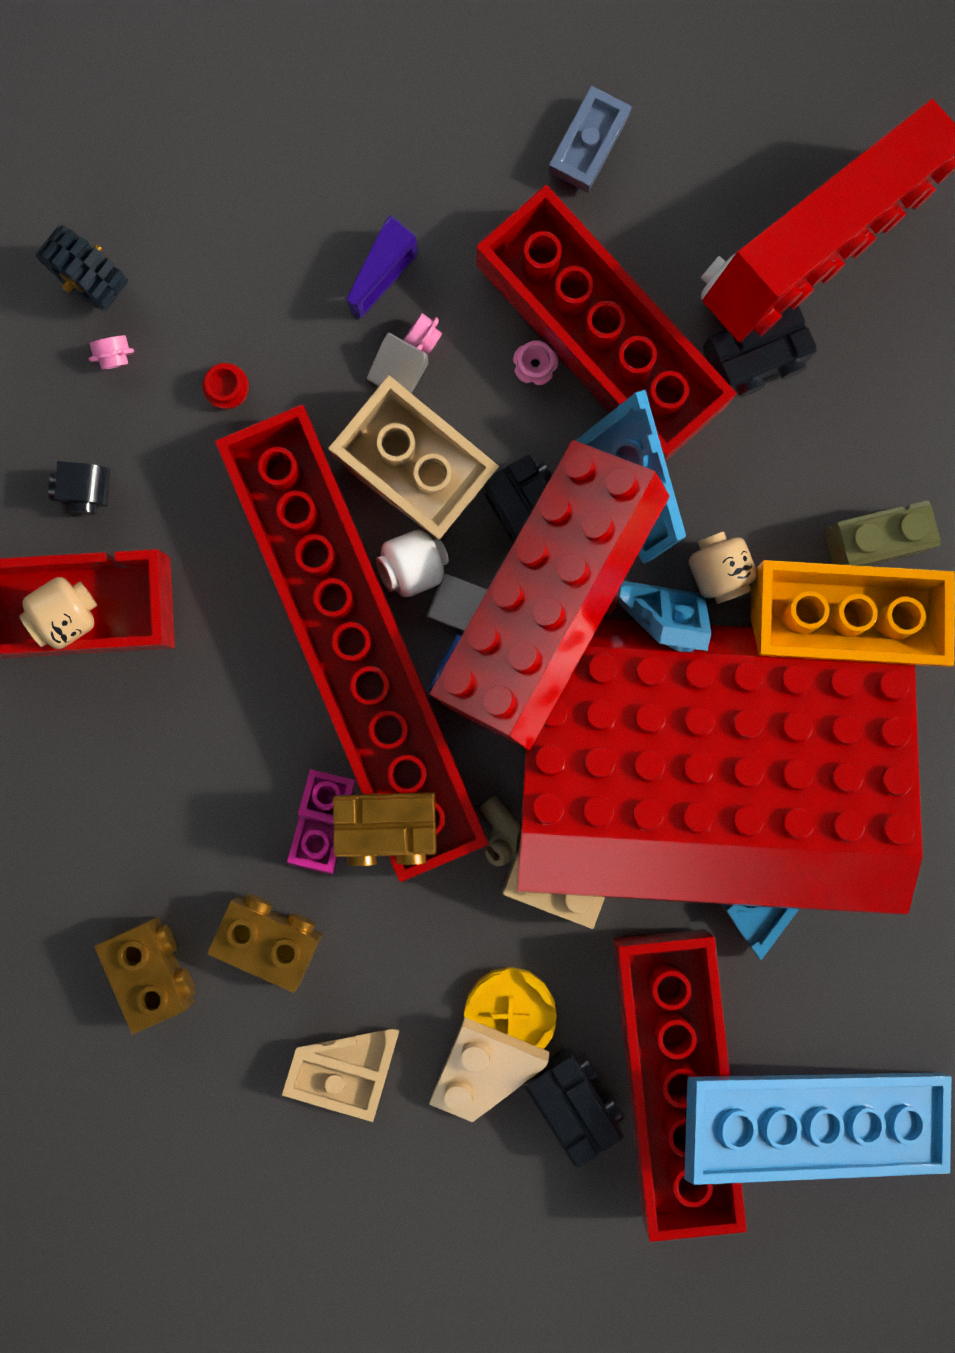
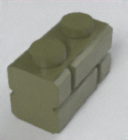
(883, 536)

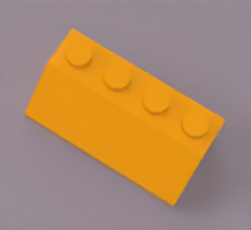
(854, 613)

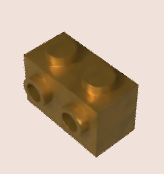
(266, 941)
(146, 974)

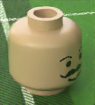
(723, 567)
(58, 613)

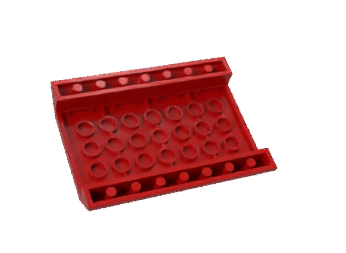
(725, 778)

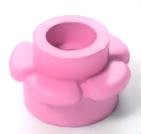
(423, 334)
(538, 351)
(110, 352)

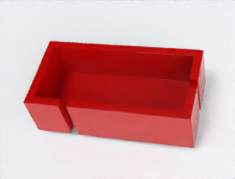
(131, 601)

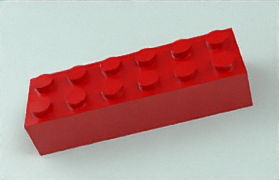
(834, 223)
(600, 319)
(551, 593)
(669, 1034)

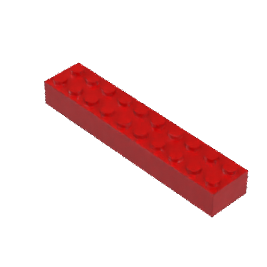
(347, 626)

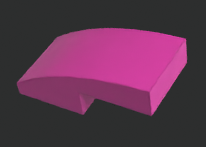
(314, 834)

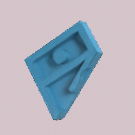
(668, 614)

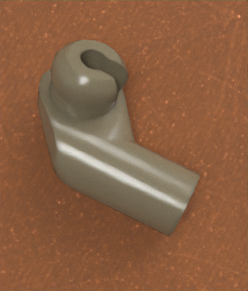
(504, 834)

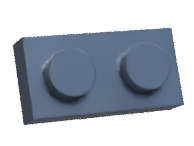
(589, 139)

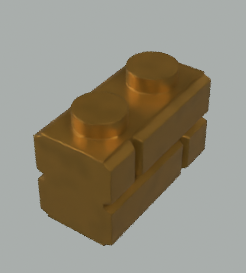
(384, 827)

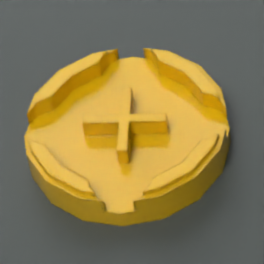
(514, 1004)

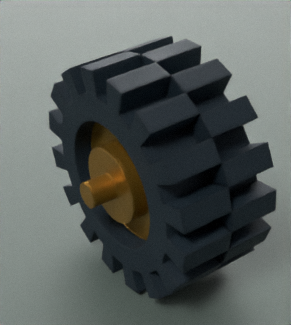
(81, 268)

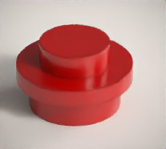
(225, 386)

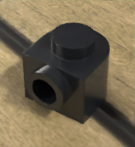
(80, 486)

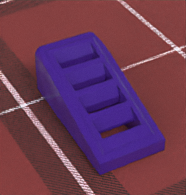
(387, 260)

